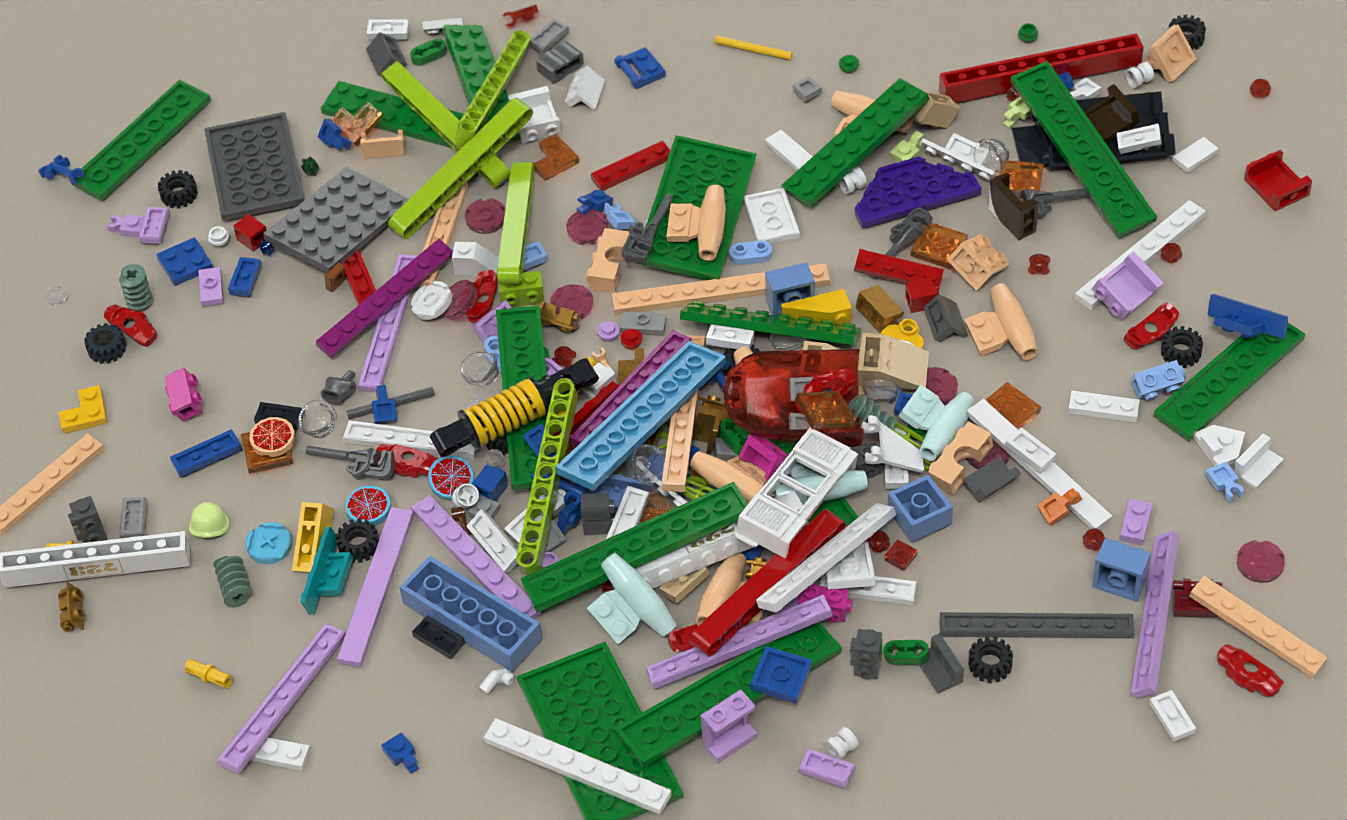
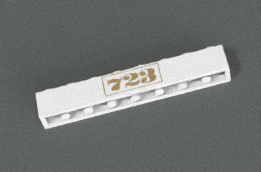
(702, 552)
(94, 559)

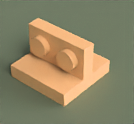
(1171, 53)

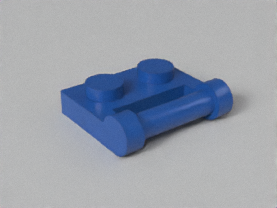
(644, 63)

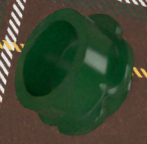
(310, 166)

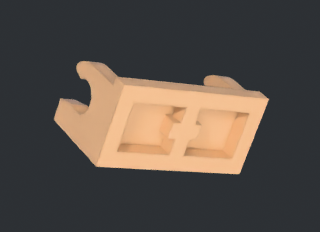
(383, 146)

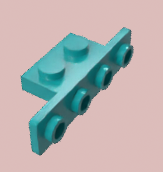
(327, 572)

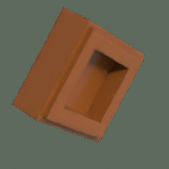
(335, 277)

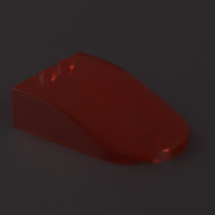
(760, 397)

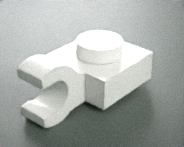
(1085, 89)

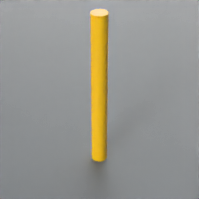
(753, 47)

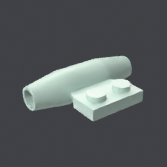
(940, 421)
(850, 483)
(629, 602)

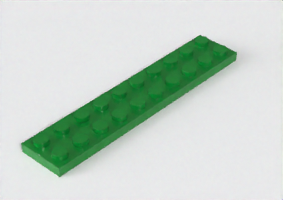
(1083, 149)
(521, 357)
(635, 546)
(679, 716)

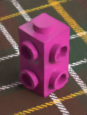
(183, 394)
(836, 598)

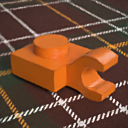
(1056, 506)

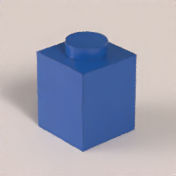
(491, 482)

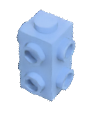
(1157, 380)

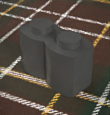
(559, 62)
(597, 513)

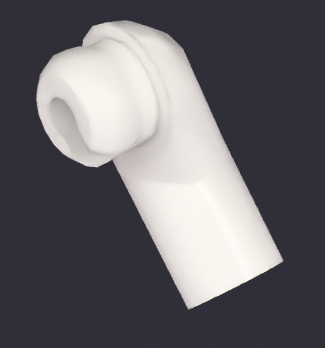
(497, 677)

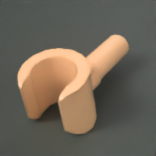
(601, 358)

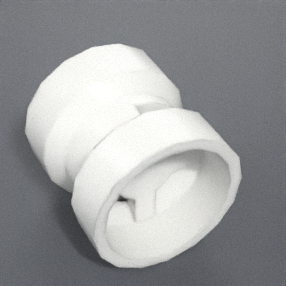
(1140, 74)
(853, 180)
(469, 494)
(841, 743)

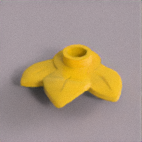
(899, 332)

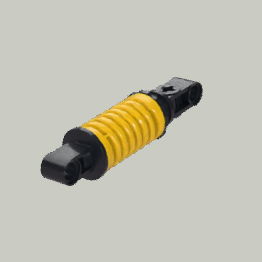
(508, 410)

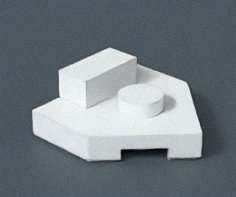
(1220, 443)

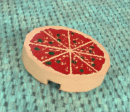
(272, 437)

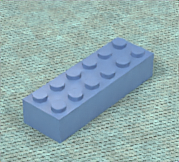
(472, 612)

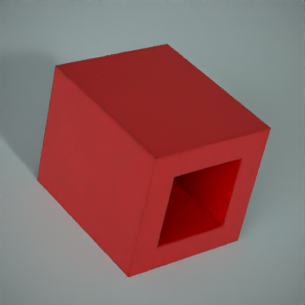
(249, 231)
(919, 294)

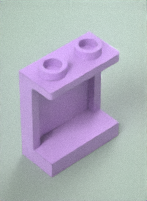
(1127, 286)
(727, 726)

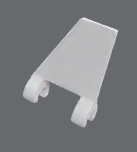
(893, 449)

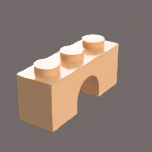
(604, 273)
(968, 443)

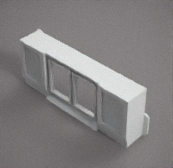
(776, 524)

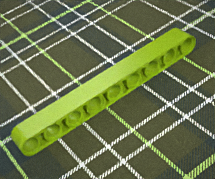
(492, 87)
(437, 117)
(460, 168)
(516, 223)
(550, 485)

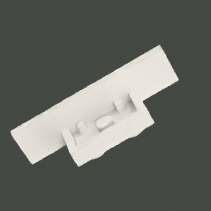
(959, 151)

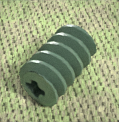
(135, 287)
(863, 409)
(232, 580)

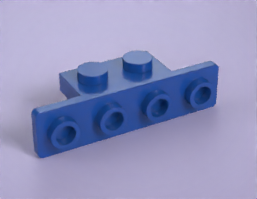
(1245, 318)

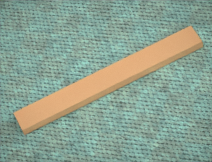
(444, 224)

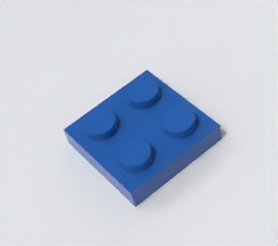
(184, 261)
(781, 674)

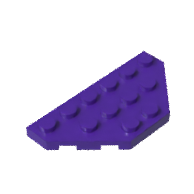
(912, 185)

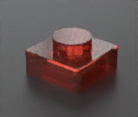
(900, 555)

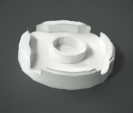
(431, 300)

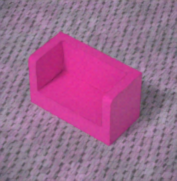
(763, 454)

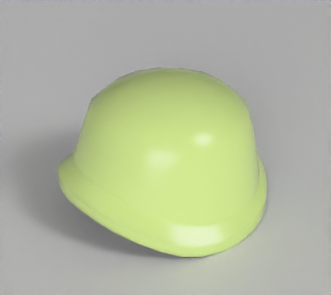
(208, 521)

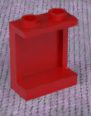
(1276, 181)

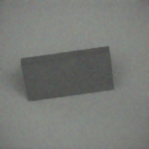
(384, 52)
(944, 318)
(990, 479)
(943, 667)

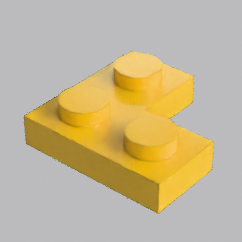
(88, 415)

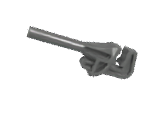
(1045, 198)
(908, 230)
(641, 239)
(362, 462)

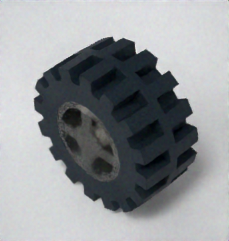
(105, 343)

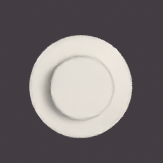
(218, 236)

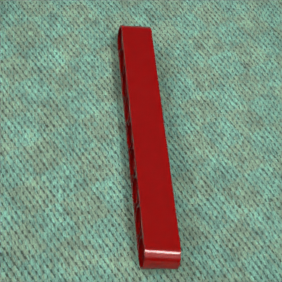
(743, 604)

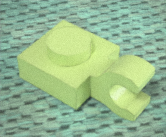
(1016, 110)
(907, 150)

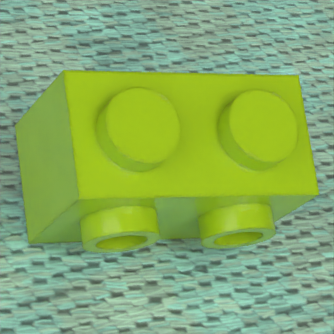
(524, 294)

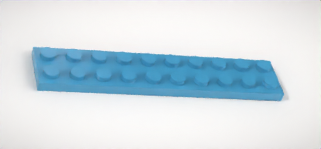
(640, 415)

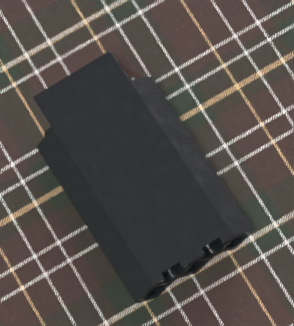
(1036, 147)

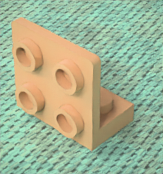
(977, 261)

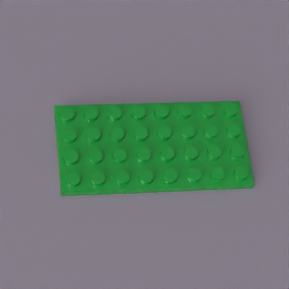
(687, 175)
(579, 707)

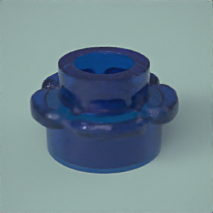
(266, 247)

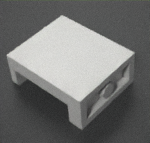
(544, 119)

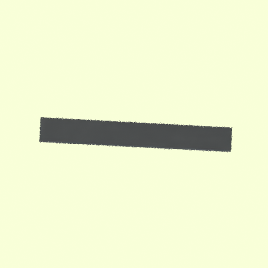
(1036, 625)

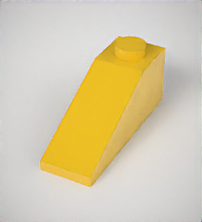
(826, 306)
(311, 526)

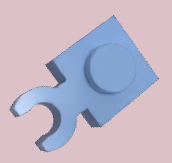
(619, 219)
(1225, 479)

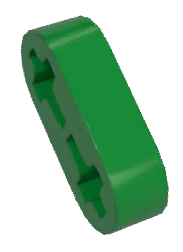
(428, 52)
(732, 437)
(906, 652)

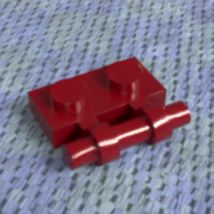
(1187, 606)

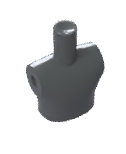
(338, 389)

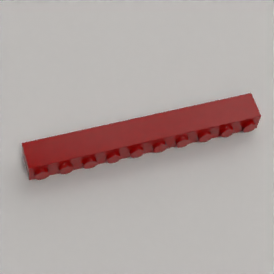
(1076, 60)

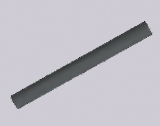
(409, 397)

